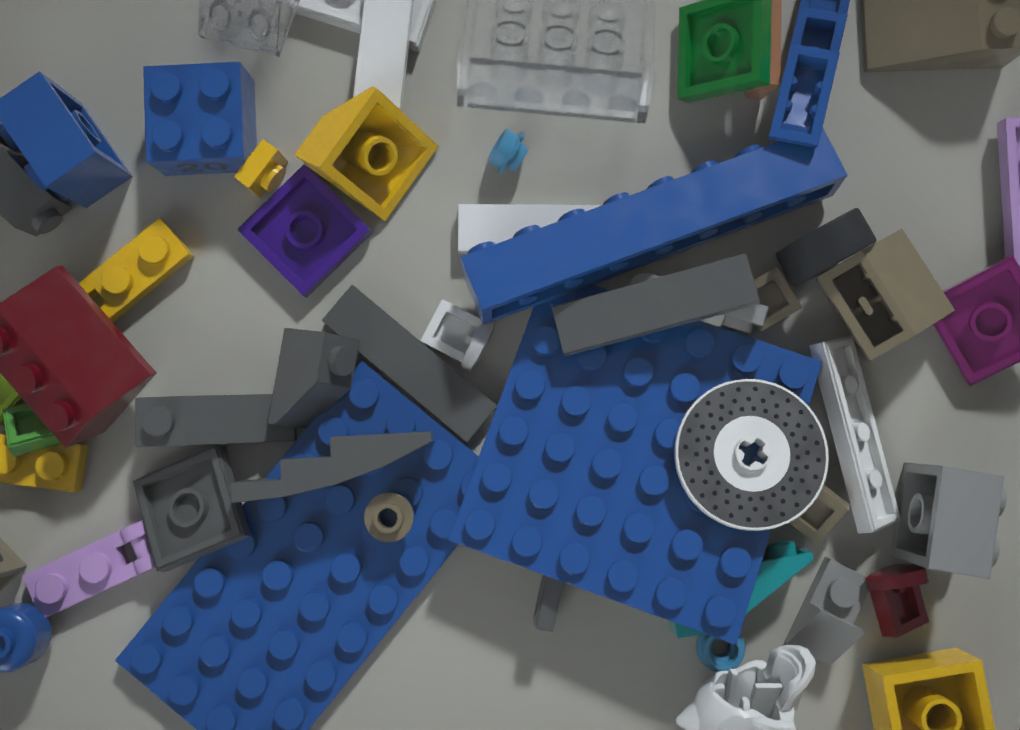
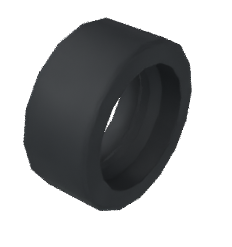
(826, 246)

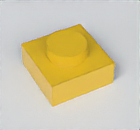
(262, 169)

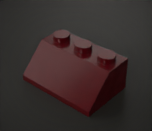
(68, 357)

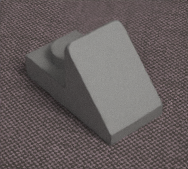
(829, 612)

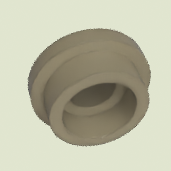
(400, 506)

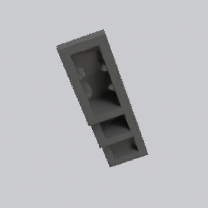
(348, 459)

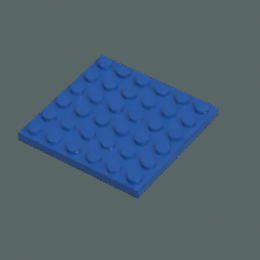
(587, 475)

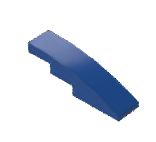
(809, 72)

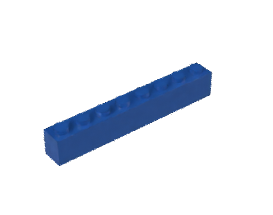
(648, 225)

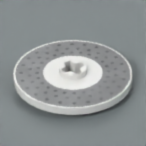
(763, 492)

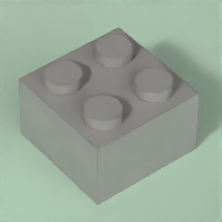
(949, 519)

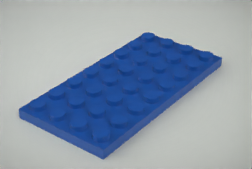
(296, 608)

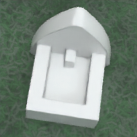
(458, 334)

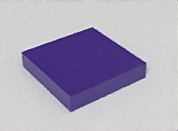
(305, 231)

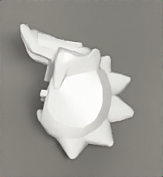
(752, 695)

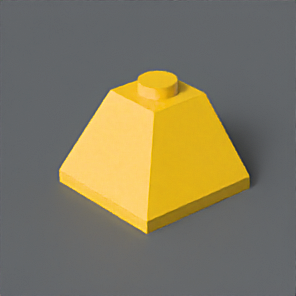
(368, 151)

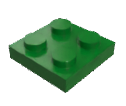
(723, 48)

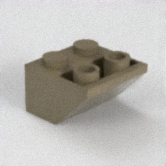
(885, 295)

